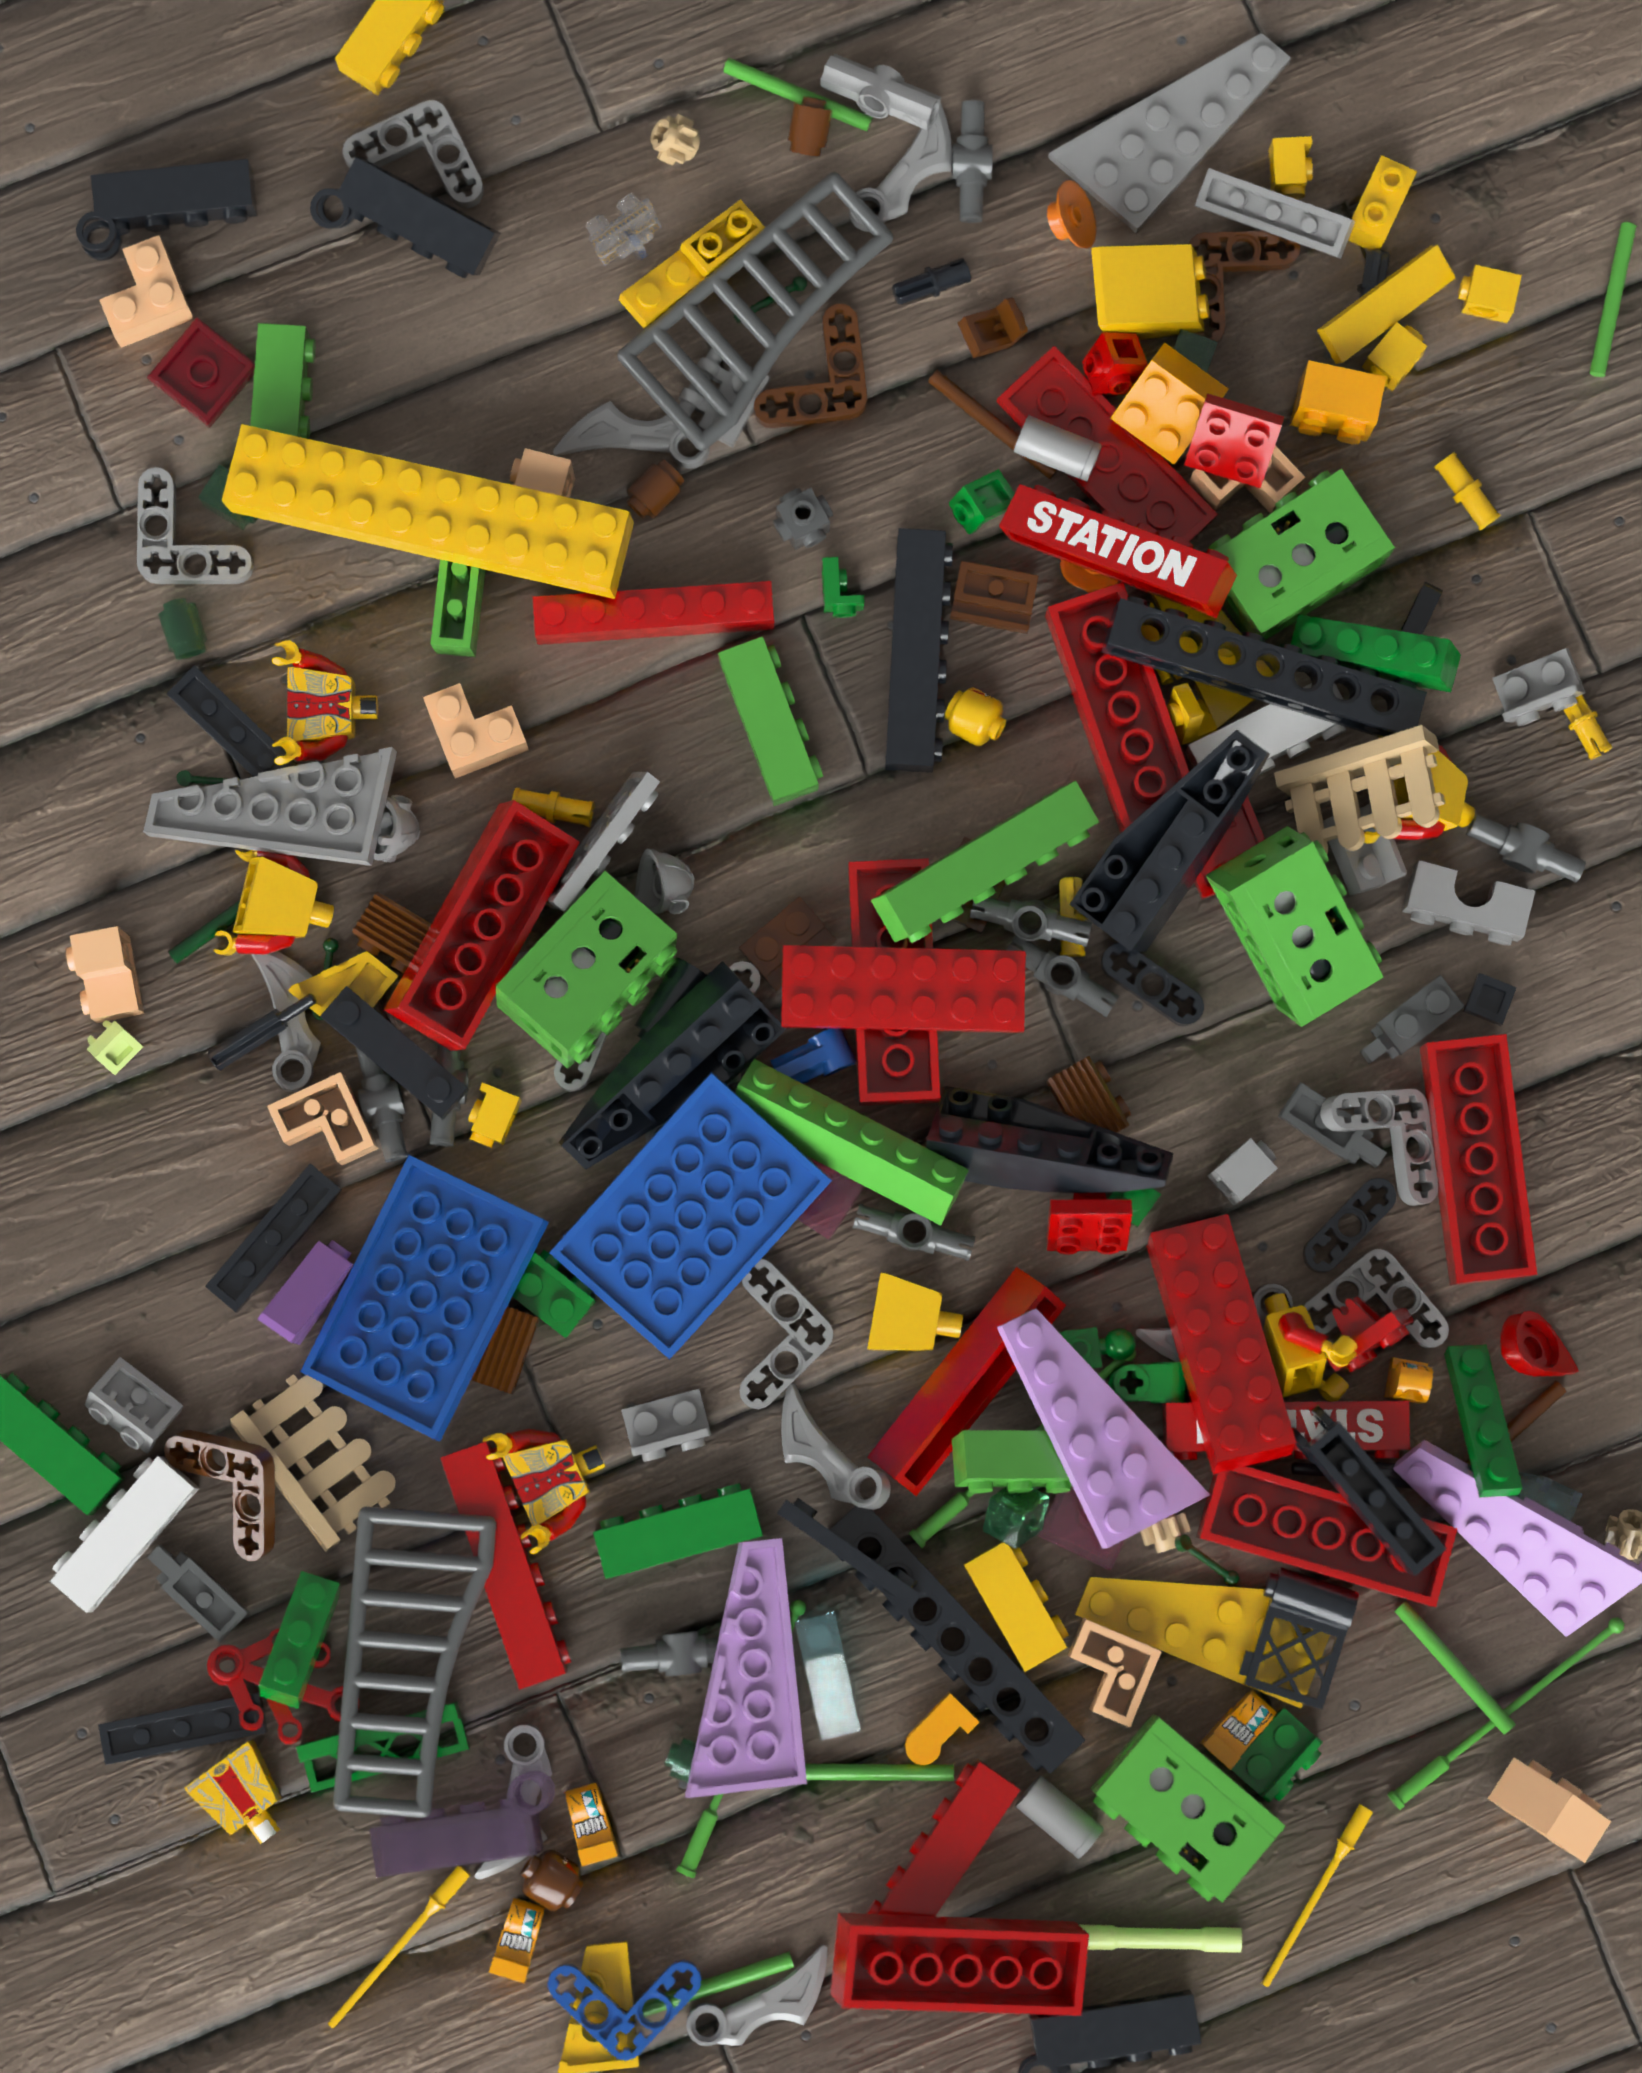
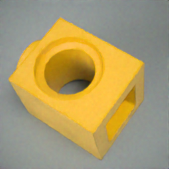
(1489, 293)
(1396, 354)

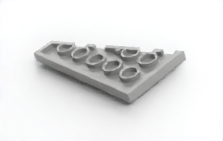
(1155, 144)
(295, 810)

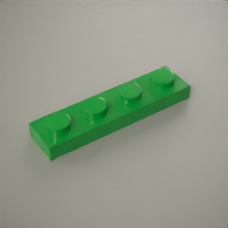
(1483, 1421)

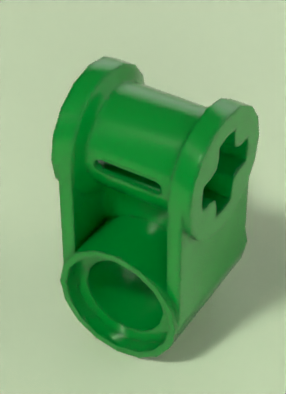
(1156, 1382)

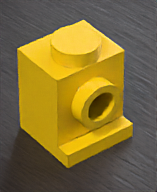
(1289, 165)
(493, 1116)

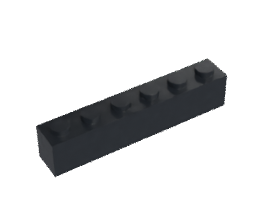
(916, 650)

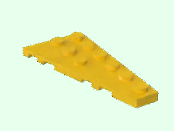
(1200, 1625)

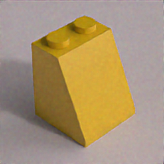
(1149, 289)

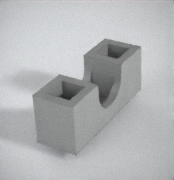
(1433, 899)

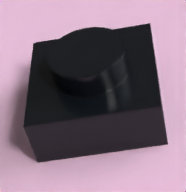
(1489, 999)

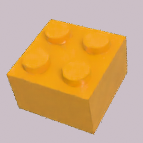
(1337, 402)
(1167, 403)

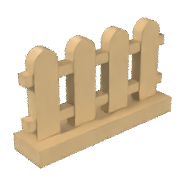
(1375, 762)
(318, 1481)

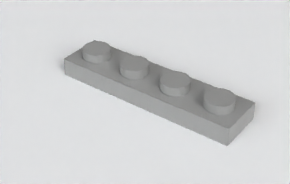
(1275, 213)

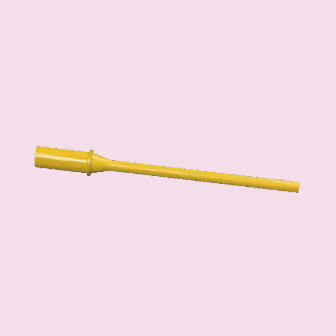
(1344, 1846)
(436, 1902)

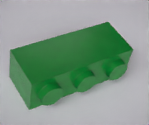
(299, 1639)

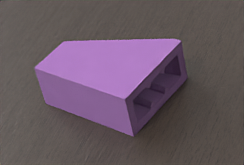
(308, 1292)

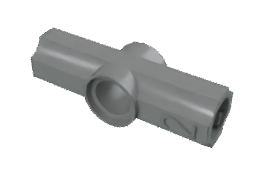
(880, 91)

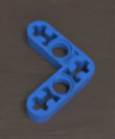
(617, 2018)

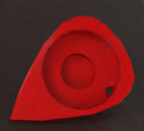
(1534, 1347)

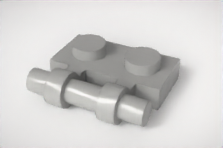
(730, 386)

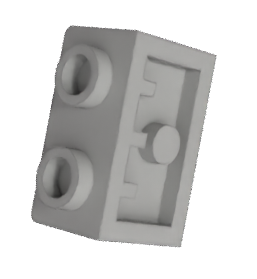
(1538, 686)
(1371, 864)
(132, 1405)
(666, 1424)

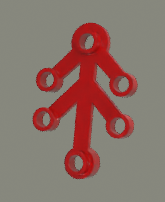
(246, 1671)

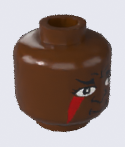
(551, 1880)

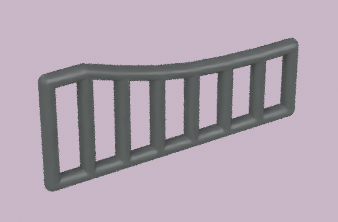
(772, 343)
(447, 1646)

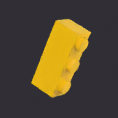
(384, 39)
(1017, 1605)

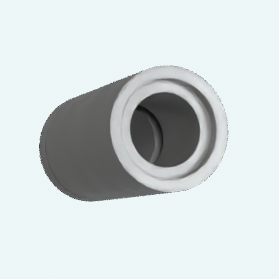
(1057, 448)
(1059, 1817)

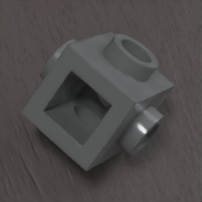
(798, 531)

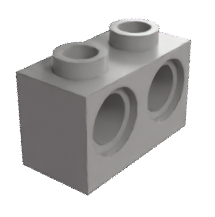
(1243, 1170)

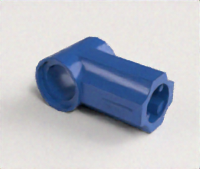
(822, 1055)

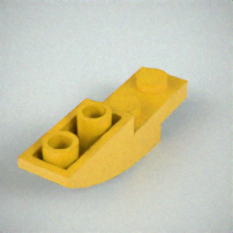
(691, 264)

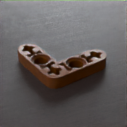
(1215, 267)
(838, 380)
(244, 1480)

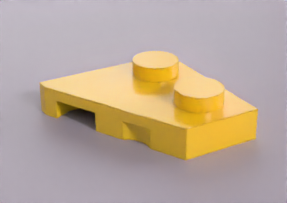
(361, 974)

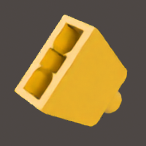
(909, 1317)

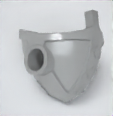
(397, 830)
(665, 884)

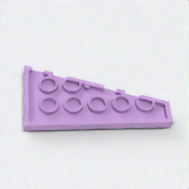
(1107, 1451)
(1530, 1545)
(752, 1704)

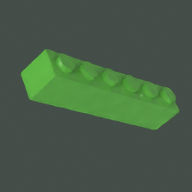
(985, 862)
(854, 1143)

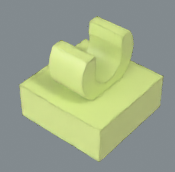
(114, 1047)

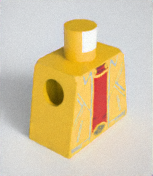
(239, 1792)

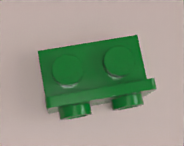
(552, 1295)
(1277, 1756)

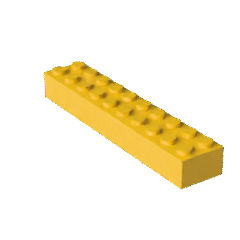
(428, 511)

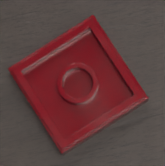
(202, 372)

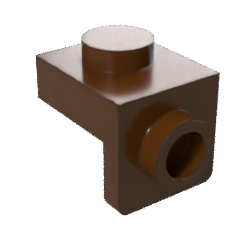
(993, 328)

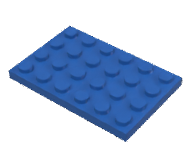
(690, 1215)
(424, 1297)

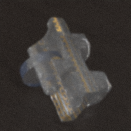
(626, 232)

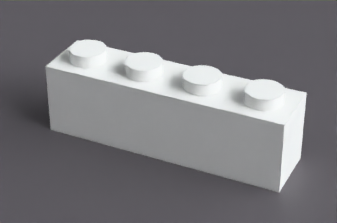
(1273, 729)
(124, 1534)

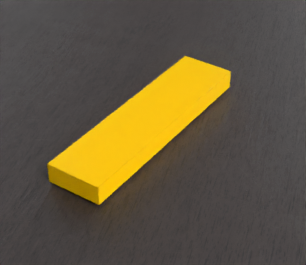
(1386, 304)

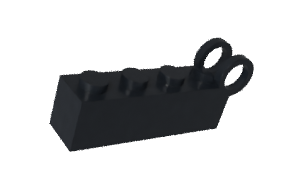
(166, 198)
(409, 213)
(1370, 1494)
(1113, 2031)

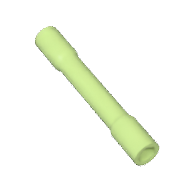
(1205, 1939)

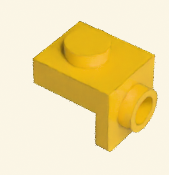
(1189, 715)

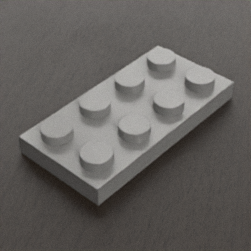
(612, 826)

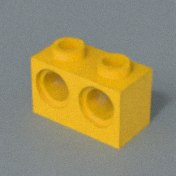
(1380, 203)

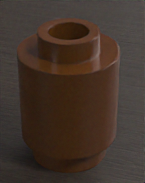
(809, 126)
(654, 489)

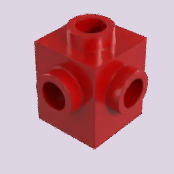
(1114, 363)

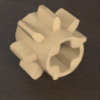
(675, 139)
(1166, 1531)
(1625, 1533)

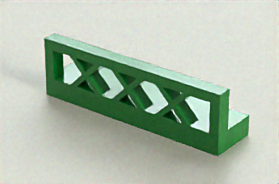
(329, 1746)

